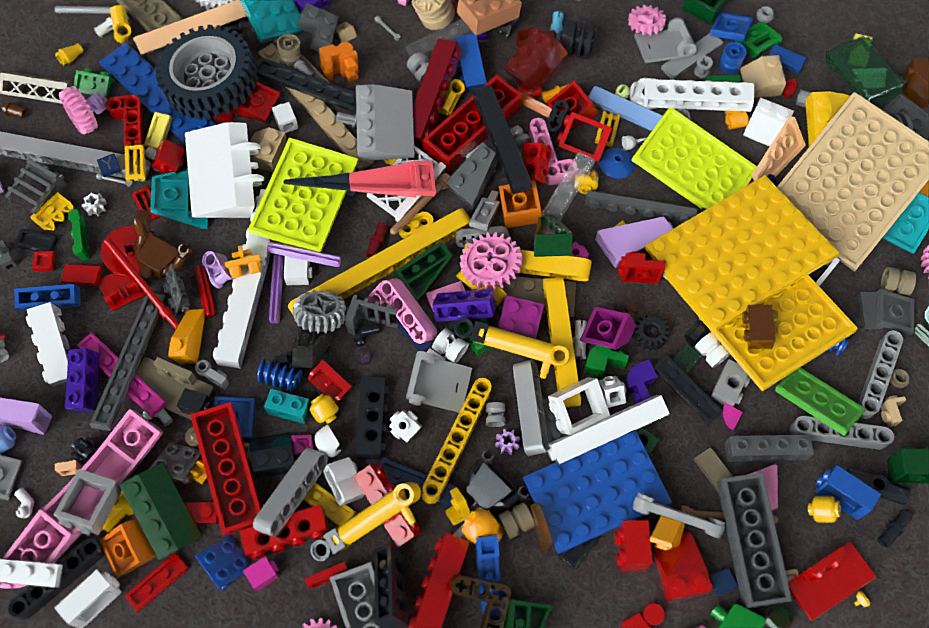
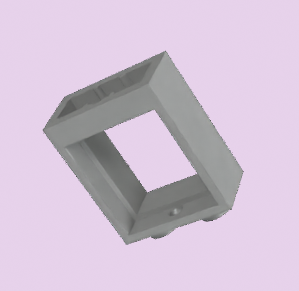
(102, 511)

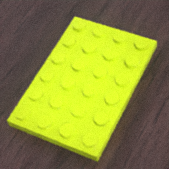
(693, 161)
(301, 213)

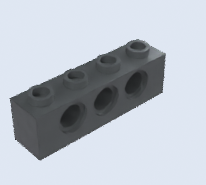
(769, 448)

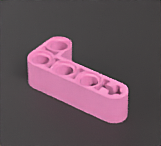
(555, 167)
(408, 310)

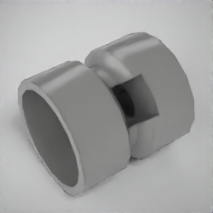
(418, 64)

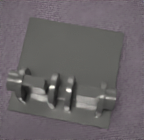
(177, 294)
(178, 461)

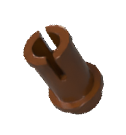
(10, 109)

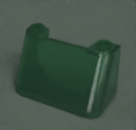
(865, 71)

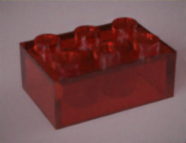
(535, 60)

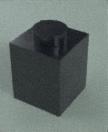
(193, 402)

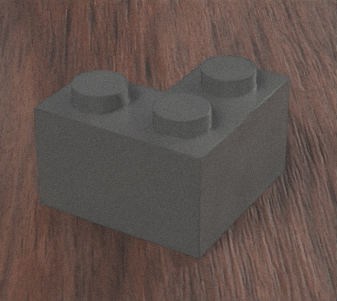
(320, 24)

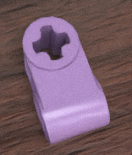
(216, 268)

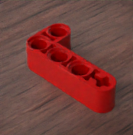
(132, 112)

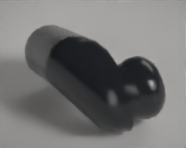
(364, 331)

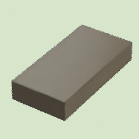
(712, 466)

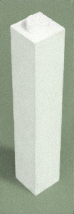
(608, 429)

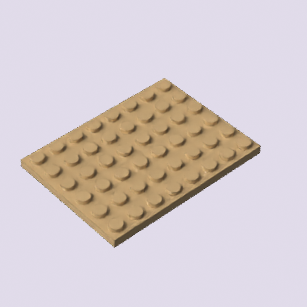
(858, 178)

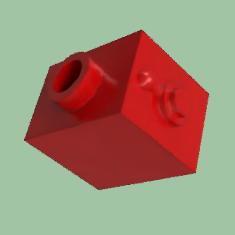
(168, 157)

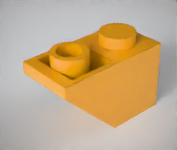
(667, 533)

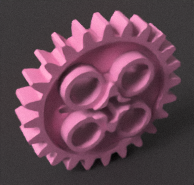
(491, 261)

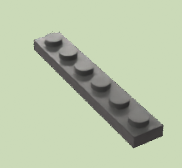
(638, 206)

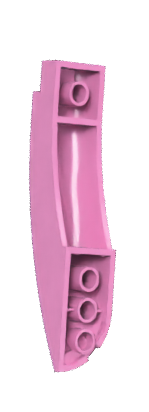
(115, 459)

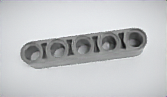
(885, 368)
(530, 407)
(851, 438)
(290, 492)

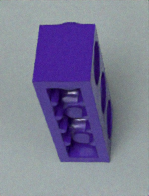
(464, 304)
(82, 380)

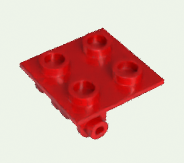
(119, 290)

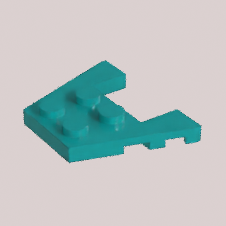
(171, 197)

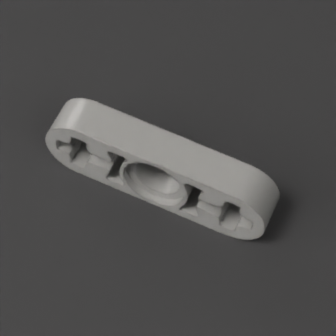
(468, 233)

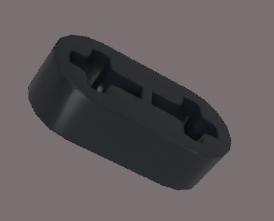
(558, 116)

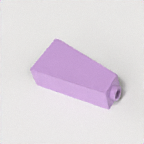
(630, 237)
(24, 415)

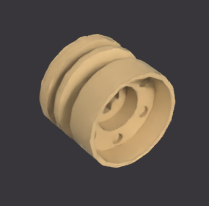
(434, 13)

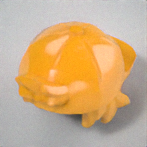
(480, 524)

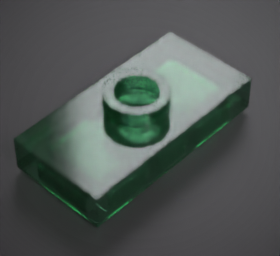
(687, 358)

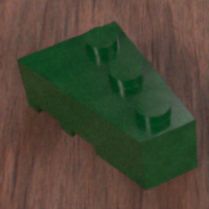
(526, 614)

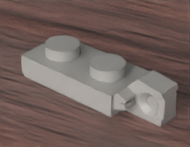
(485, 212)

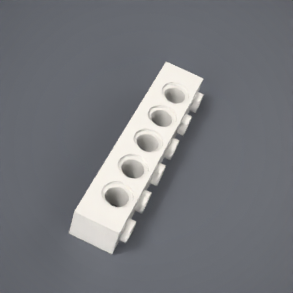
(699, 95)

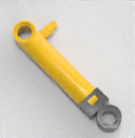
(514, 343)
(380, 511)

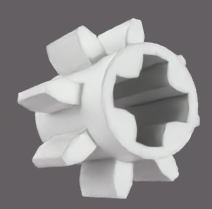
(94, 204)

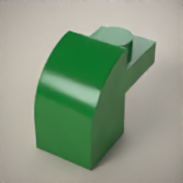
(600, 356)

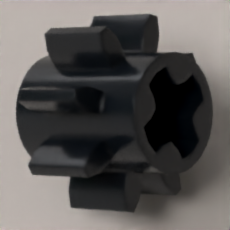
(83, 449)

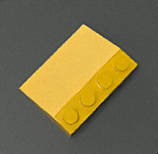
(820, 110)

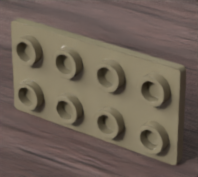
(170, 381)

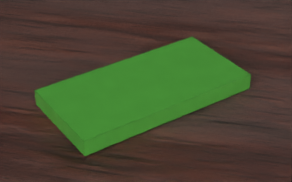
(820, 400)

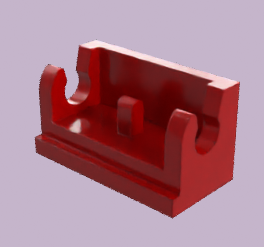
(329, 381)

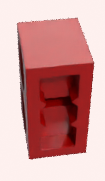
(536, 160)

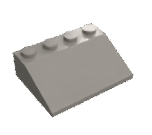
(384, 123)

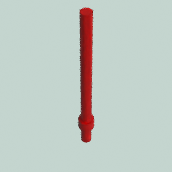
(164, 311)

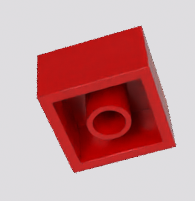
(634, 546)

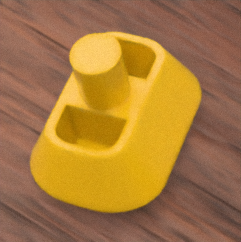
(862, 599)

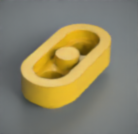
(415, 224)

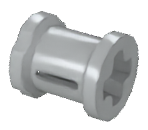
(704, 67)

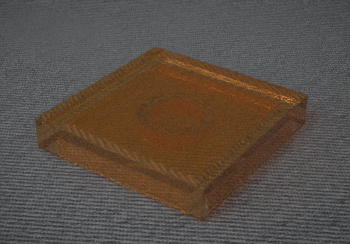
(541, 528)

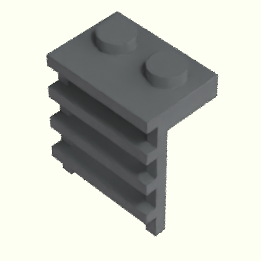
(42, 175)
(361, 310)

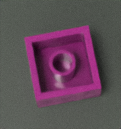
(521, 316)

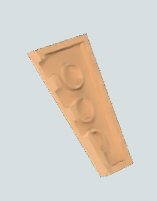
(782, 150)

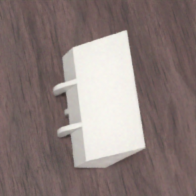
(221, 171)

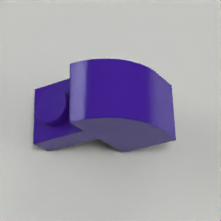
(638, 378)

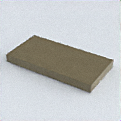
(150, 13)

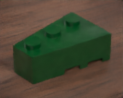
(552, 237)
(424, 270)

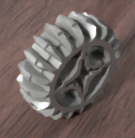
(319, 311)

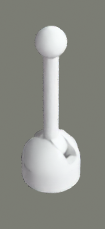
(629, 142)

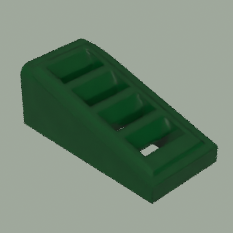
(779, 617)

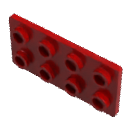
(830, 581)

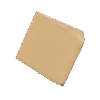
(345, 32)

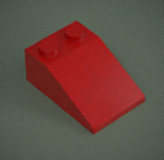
(682, 570)

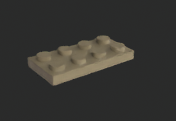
(532, 290)

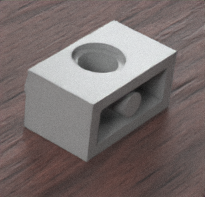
(722, 391)

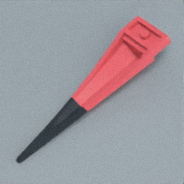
(400, 180)

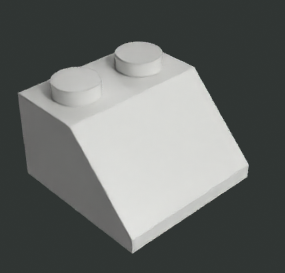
(767, 121)

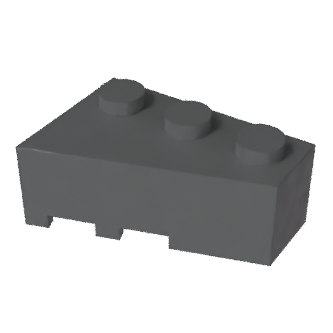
(473, 175)

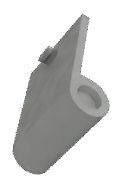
(667, 44)
(438, 382)

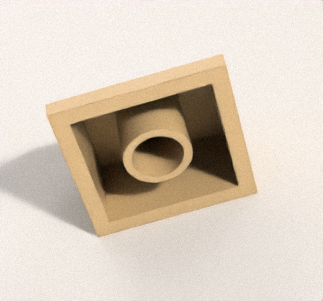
(766, 75)
(272, 146)

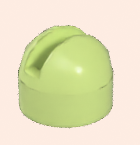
(625, 93)

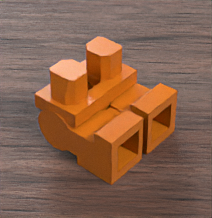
(339, 60)

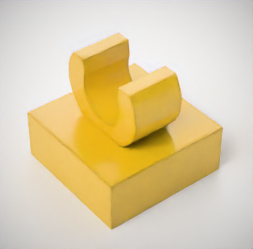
(199, 473)

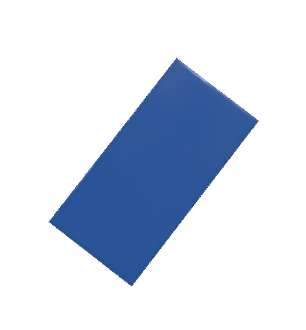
(788, 58)

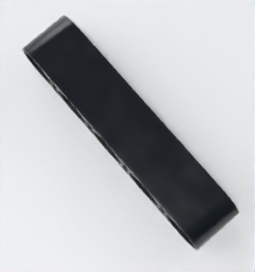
(68, 576)

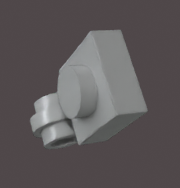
(216, 377)

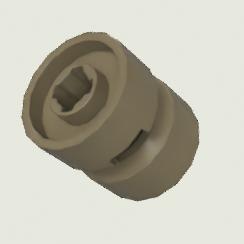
(288, 49)
(901, 281)
(515, 521)

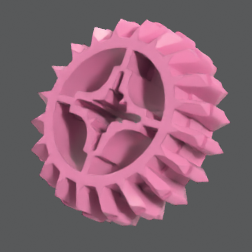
(78, 110)

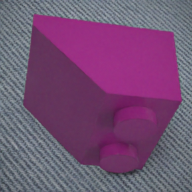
(608, 328)

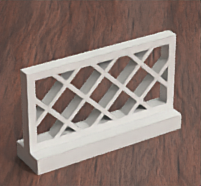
(408, 202)

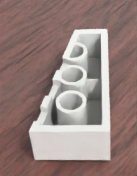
(50, 341)

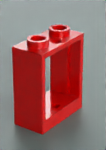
(602, 141)

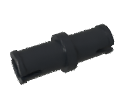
(894, 528)

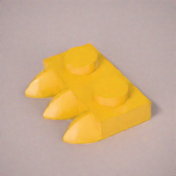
(51, 212)

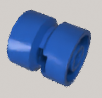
(732, 58)

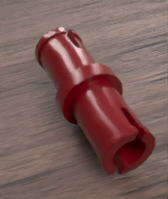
(377, 239)

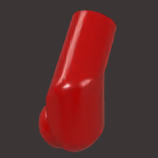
(524, 90)

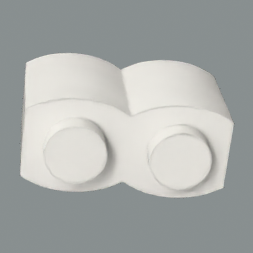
(342, 481)

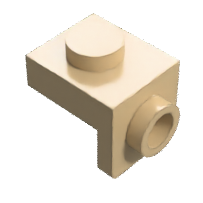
(890, 412)

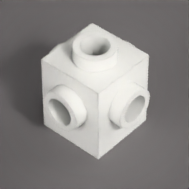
(613, 391)
(411, 428)

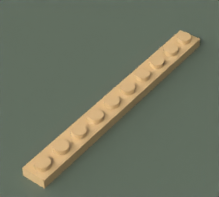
(322, 115)

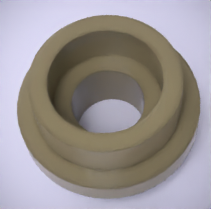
(903, 375)

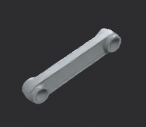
(645, 504)

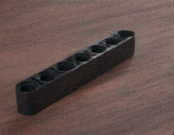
(502, 139)

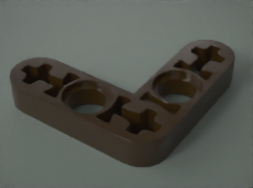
(493, 600)

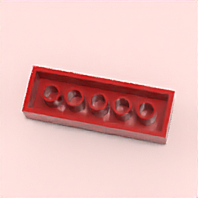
(465, 128)
(227, 467)

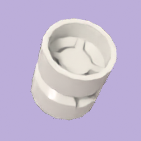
(448, 344)
(714, 351)

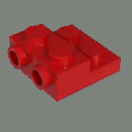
(259, 104)
(636, 269)

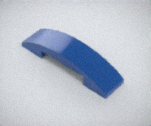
(488, 566)

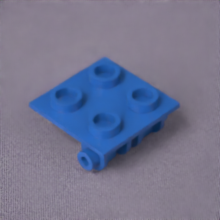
(223, 562)

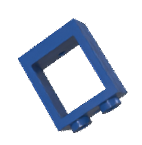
(854, 495)

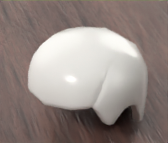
(327, 442)

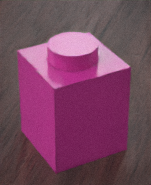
(261, 573)

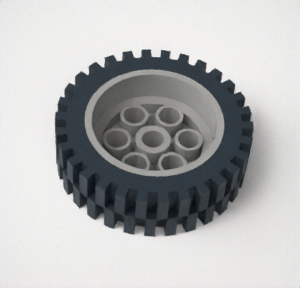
(206, 72)

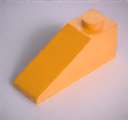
(187, 338)

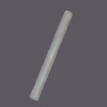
(82, 9)

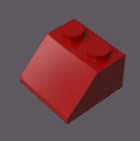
(578, 102)

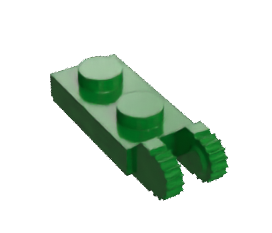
(79, 234)

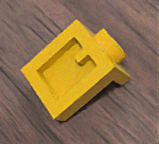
(459, 509)

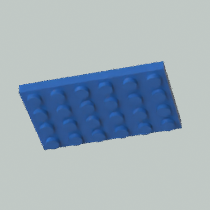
(595, 490)

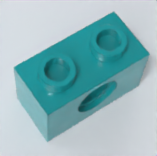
(287, 406)

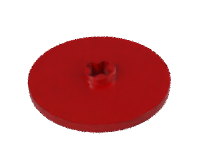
(124, 239)

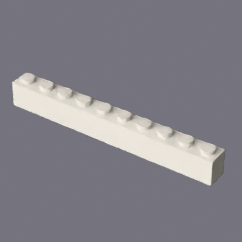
(242, 303)

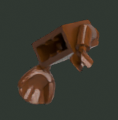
(154, 254)

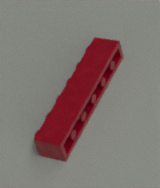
(434, 87)

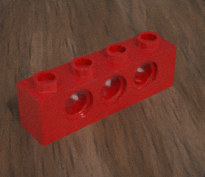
(318, 528)

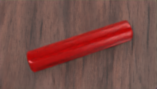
(205, 291)

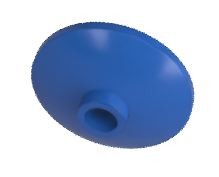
(614, 168)

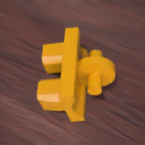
(253, 262)

